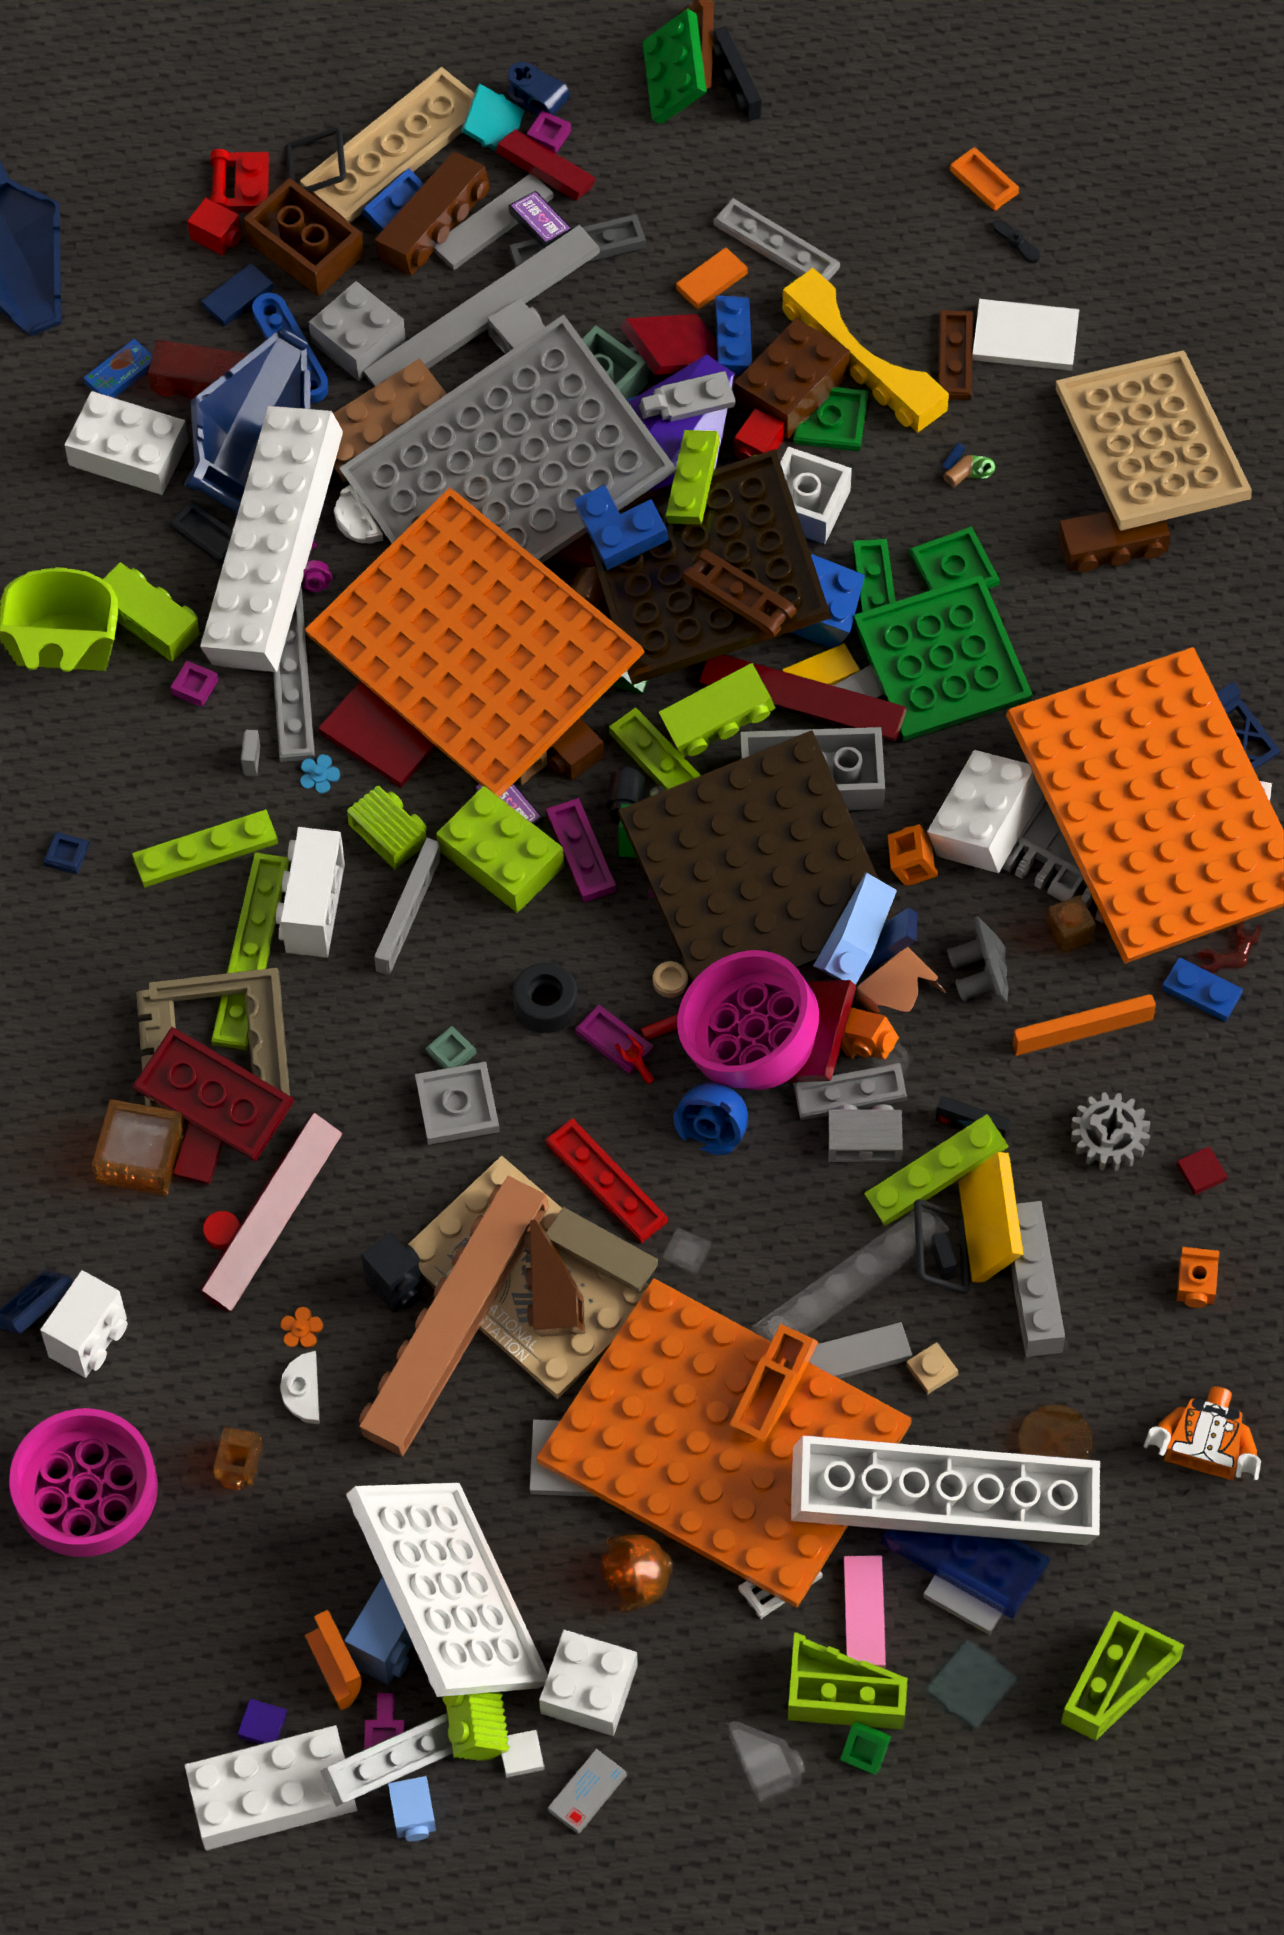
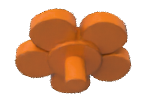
(302, 1328)

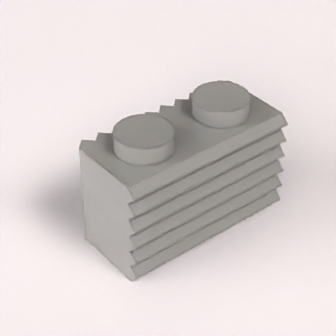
(864, 1134)

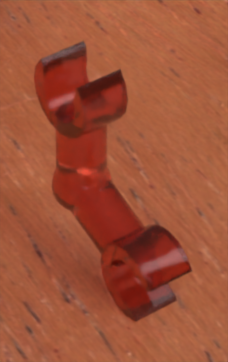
(1237, 959)

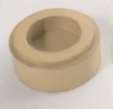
(670, 979)

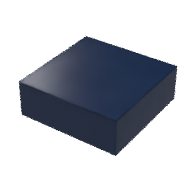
(66, 853)

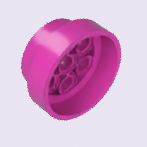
(729, 995)
(66, 1443)

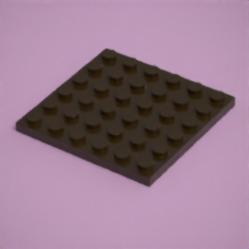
(745, 523)
(751, 856)

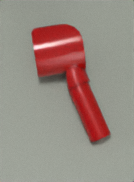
(633, 1055)

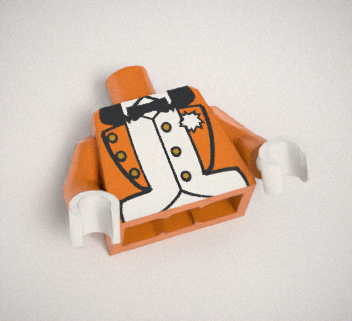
(1207, 1437)

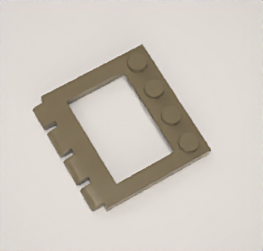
(263, 1017)

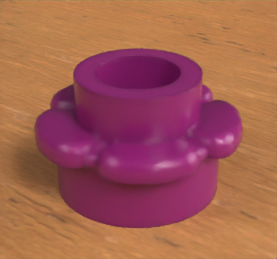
(316, 576)

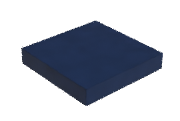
(34, 1301)

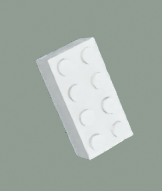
(265, 1788)

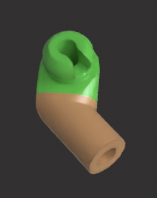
(970, 467)

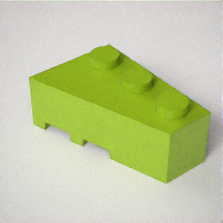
(1119, 1673)
(842, 1689)

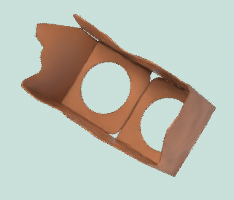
(895, 983)

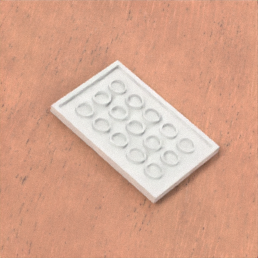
(447, 1588)

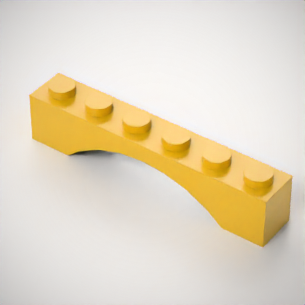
(909, 393)

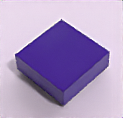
(262, 1722)

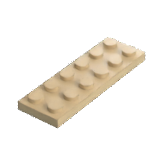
(393, 143)

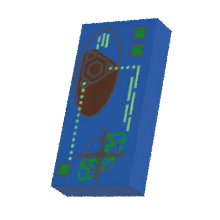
(120, 370)

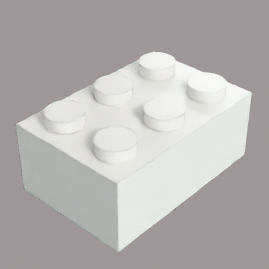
(126, 442)
(985, 811)
(311, 892)

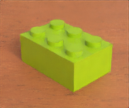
(500, 849)

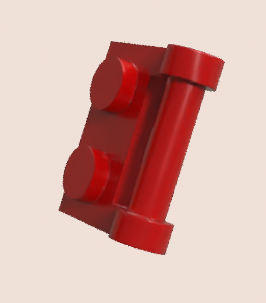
(250, 179)

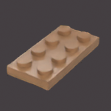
(384, 410)

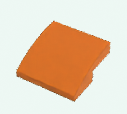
(334, 1660)

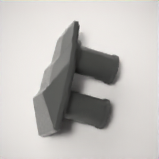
(992, 950)

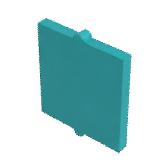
(491, 117)

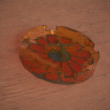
(1055, 1433)

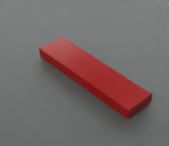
(606, 1180)

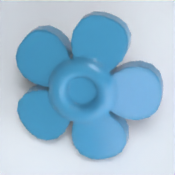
(319, 773)

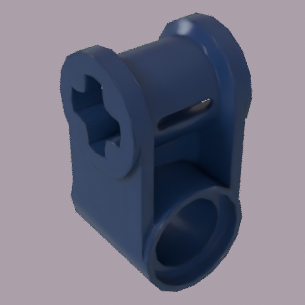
(537, 92)

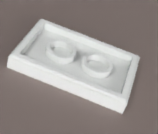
(1025, 334)

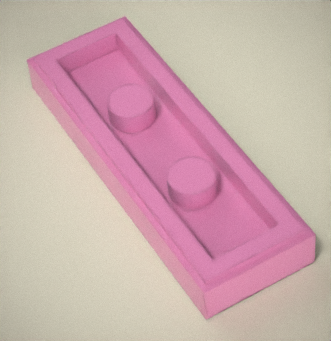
(864, 1609)

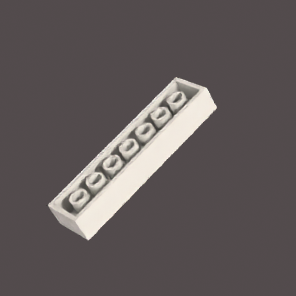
(272, 539)
(945, 1490)

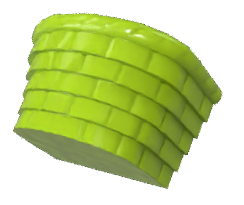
(59, 620)

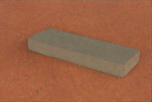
(601, 1250)

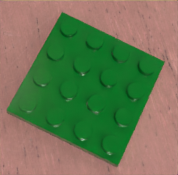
(943, 657)

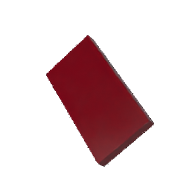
(213, 1093)

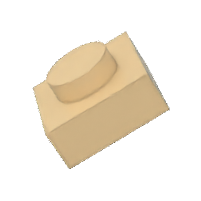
(932, 1368)

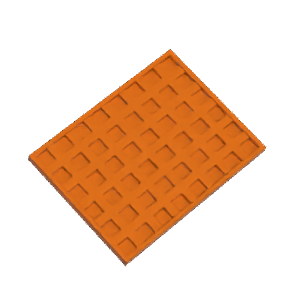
(474, 642)
(1156, 803)
(661, 1445)

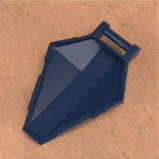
(29, 257)
(232, 413)

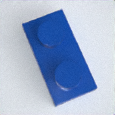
(392, 200)
(1202, 989)

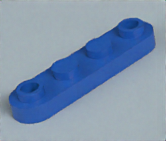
(284, 320)

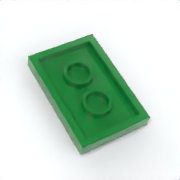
(674, 66)

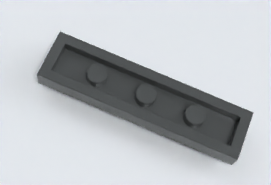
(611, 236)

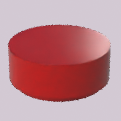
(220, 1229)

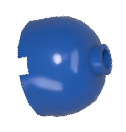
(712, 1112)

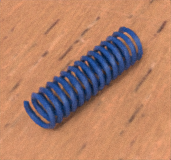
(951, 455)

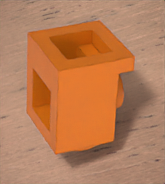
(911, 855)
(868, 1035)
(1197, 1262)

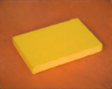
(990, 1217)

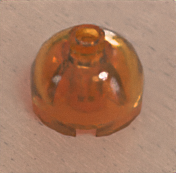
(637, 1563)

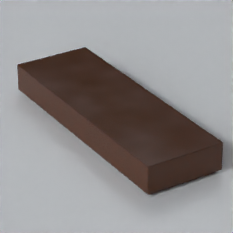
(955, 353)

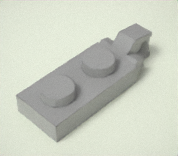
(689, 398)

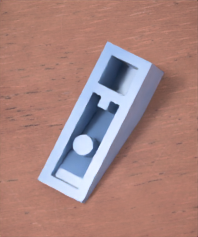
(857, 931)

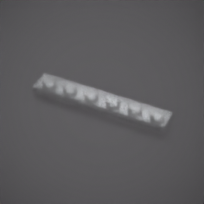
(852, 1277)

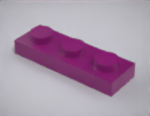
(581, 850)

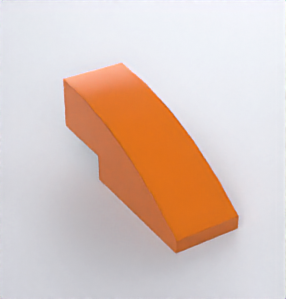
(773, 1382)

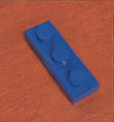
(733, 333)

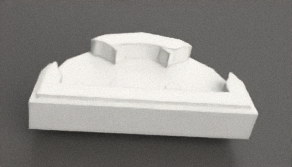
(355, 519)
(300, 1388)

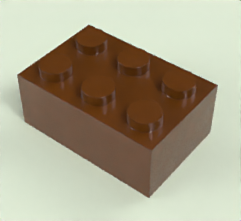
(304, 237)
(793, 376)

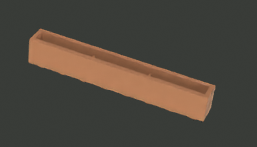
(453, 1317)

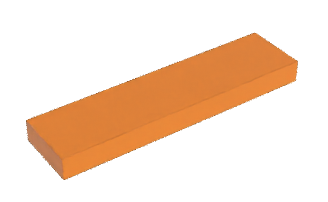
(1083, 1024)

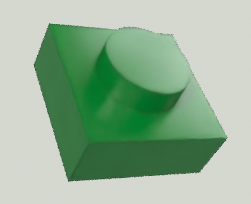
(865, 1748)

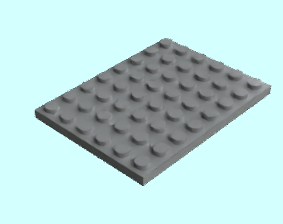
(516, 447)

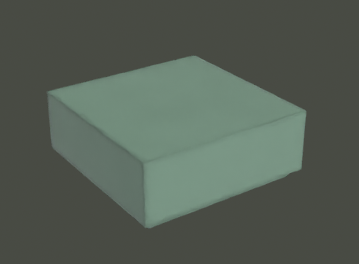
(450, 1049)

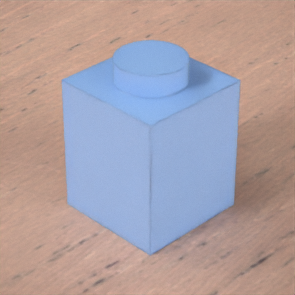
(412, 1808)

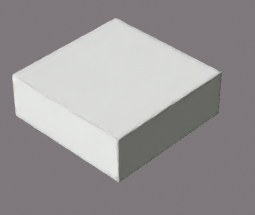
(523, 1755)

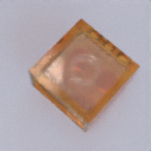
(138, 1147)

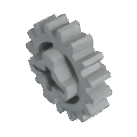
(1092, 1126)

